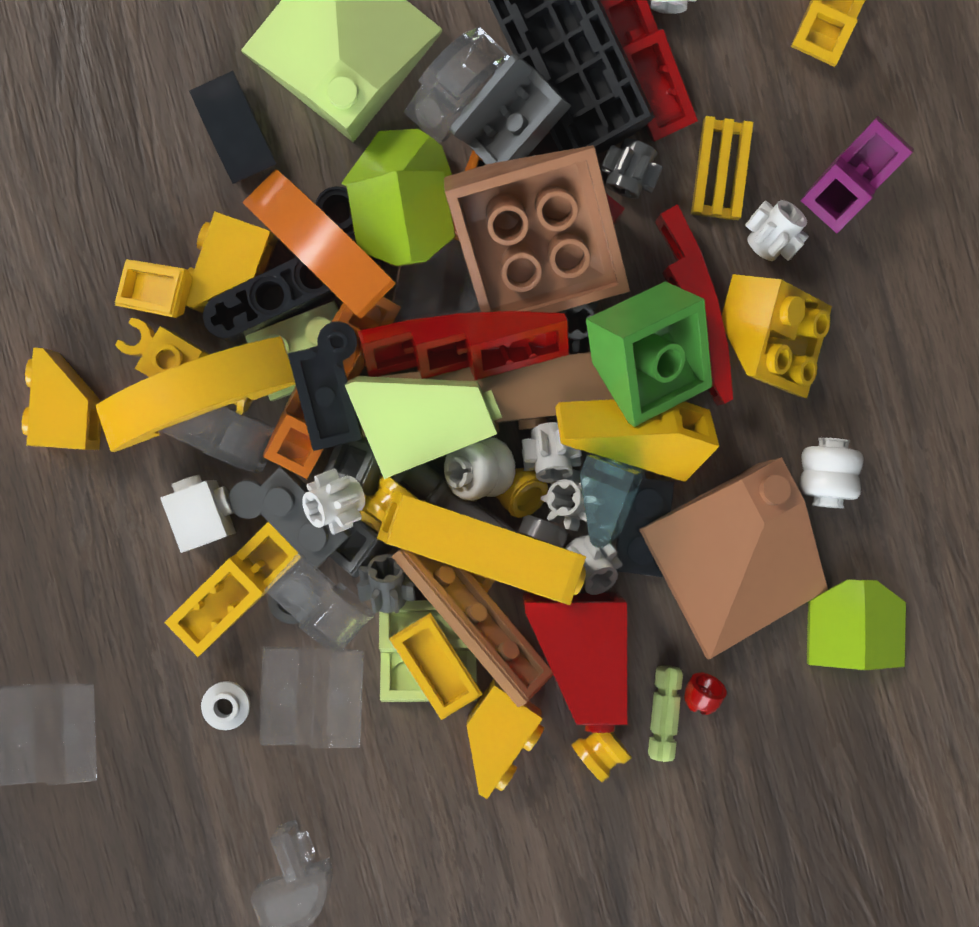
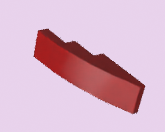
(653, 65)
(693, 276)
(478, 340)

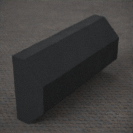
(584, 62)

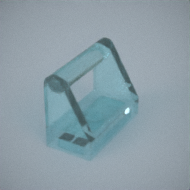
(608, 496)

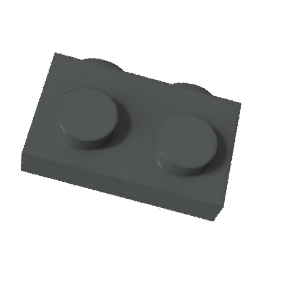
(510, 113)

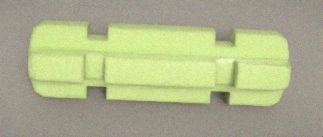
(665, 713)

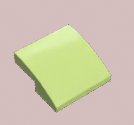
(395, 678)

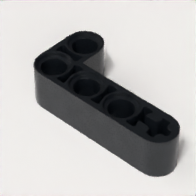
(287, 275)

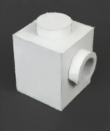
(198, 512)

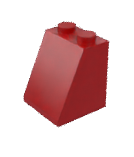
(586, 654)

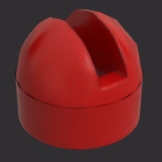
(704, 693)

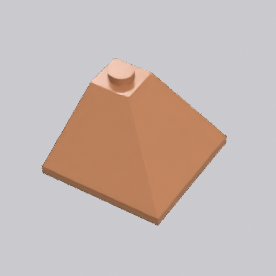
(537, 232)
(739, 555)

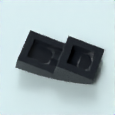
(232, 127)

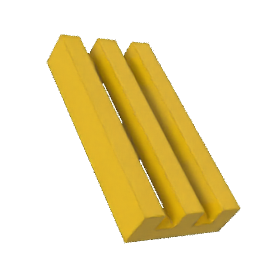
(727, 128)

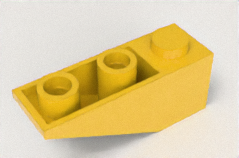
(666, 444)

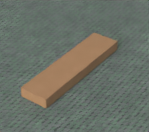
(479, 625)

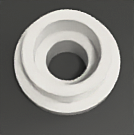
(236, 695)

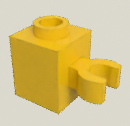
(160, 349)

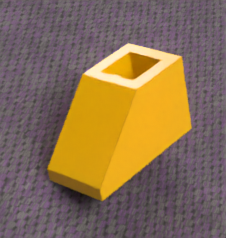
(228, 257)
(60, 405)
(497, 736)

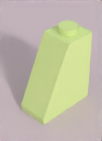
(420, 418)

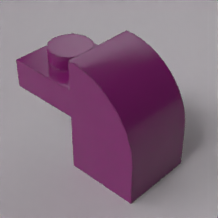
(856, 174)

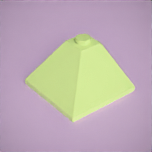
(342, 54)

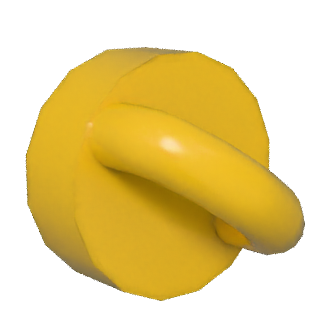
(524, 494)

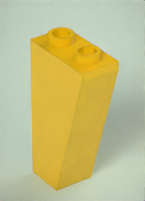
(482, 548)

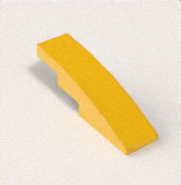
(231, 590)

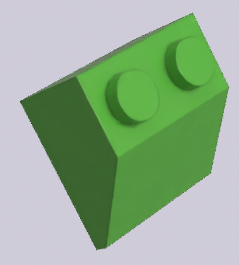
(652, 350)

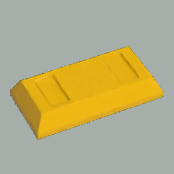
(154, 288)
(436, 666)

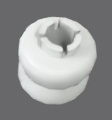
(480, 469)
(831, 472)

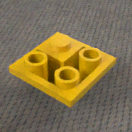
(776, 331)

